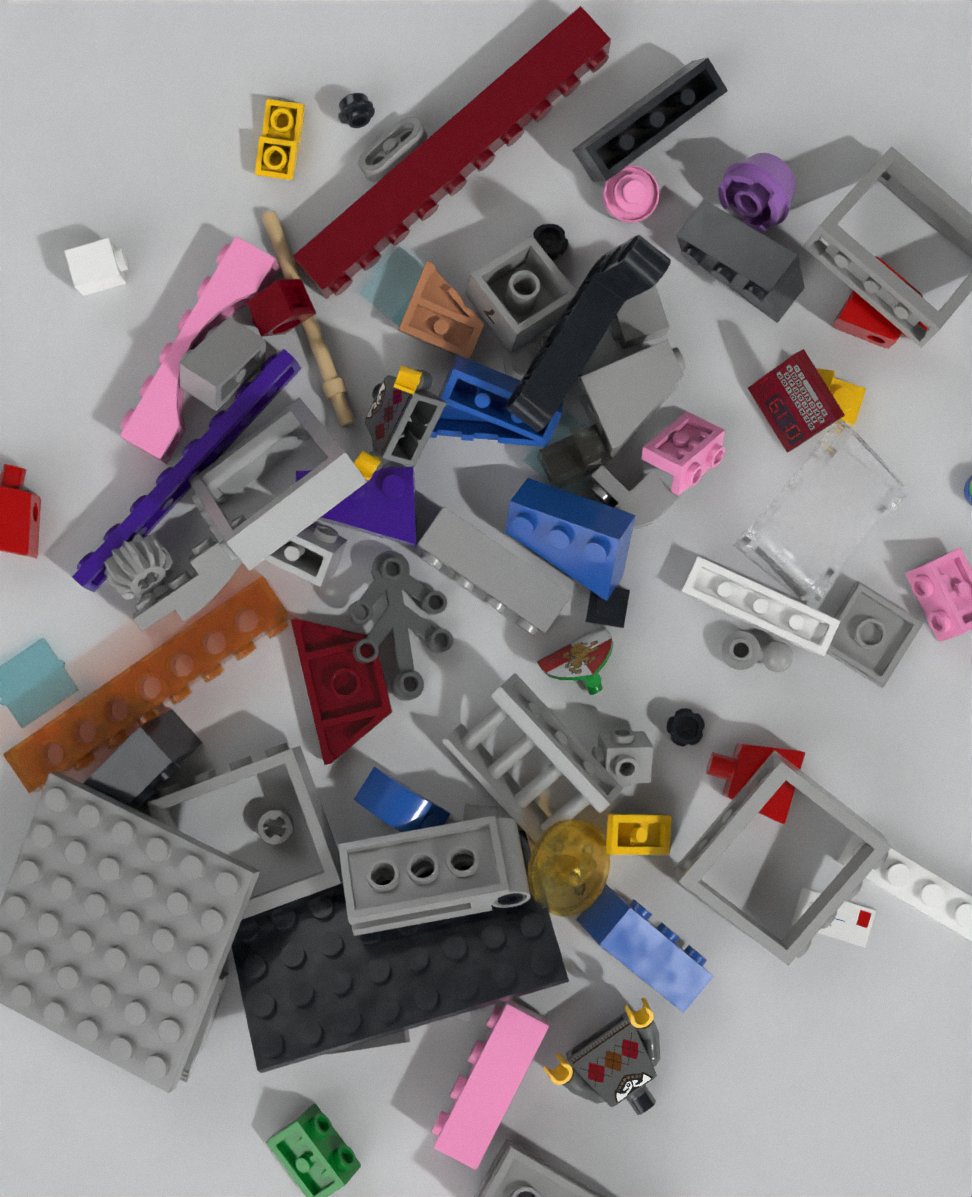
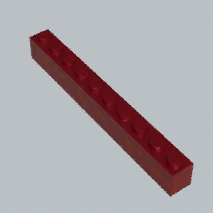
(453, 153)

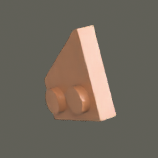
(440, 316)

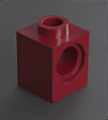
(280, 307)

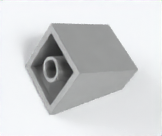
(630, 391)

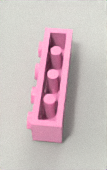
(490, 1083)

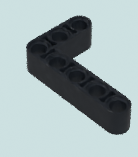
(610, 282)

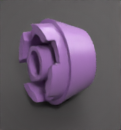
(758, 190)

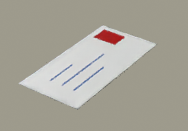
(850, 924)

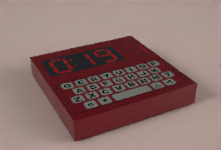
(795, 401)

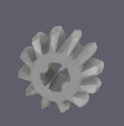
(138, 567)

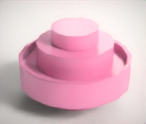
(631, 194)

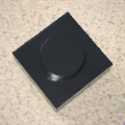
(608, 612)

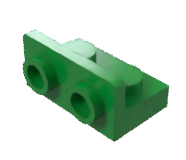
(314, 1154)

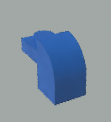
(398, 803)

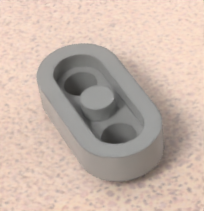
(392, 148)

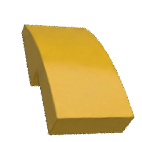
(280, 139)

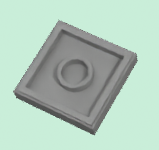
(872, 634)

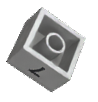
(520, 293)

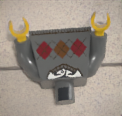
(400, 420)
(614, 1062)

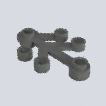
(398, 619)

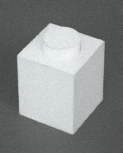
(97, 266)

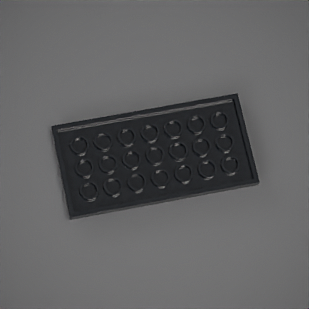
(323, 989)

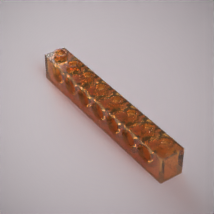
(30, 756)

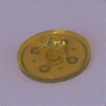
(568, 867)

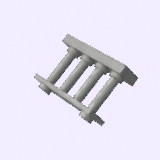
(553, 739)

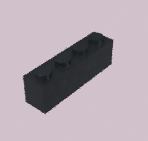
(650, 120)

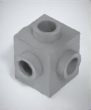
(625, 755)

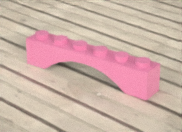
(158, 419)

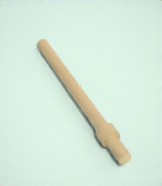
(333, 386)

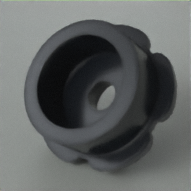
(356, 110)
(556, 234)
(695, 723)

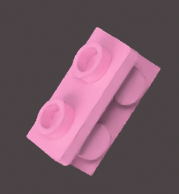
(686, 450)
(945, 593)

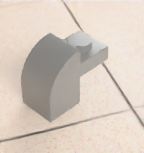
(646, 500)

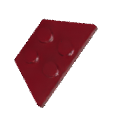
(342, 693)

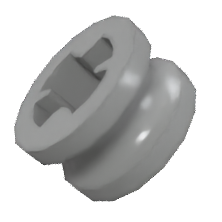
(277, 838)

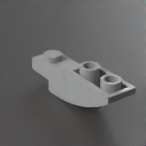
(192, 591)

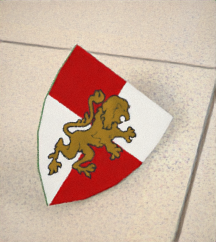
(581, 660)

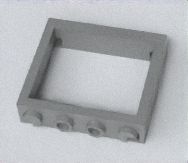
(869, 275)
(294, 507)
(309, 803)
(735, 819)

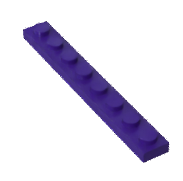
(197, 455)

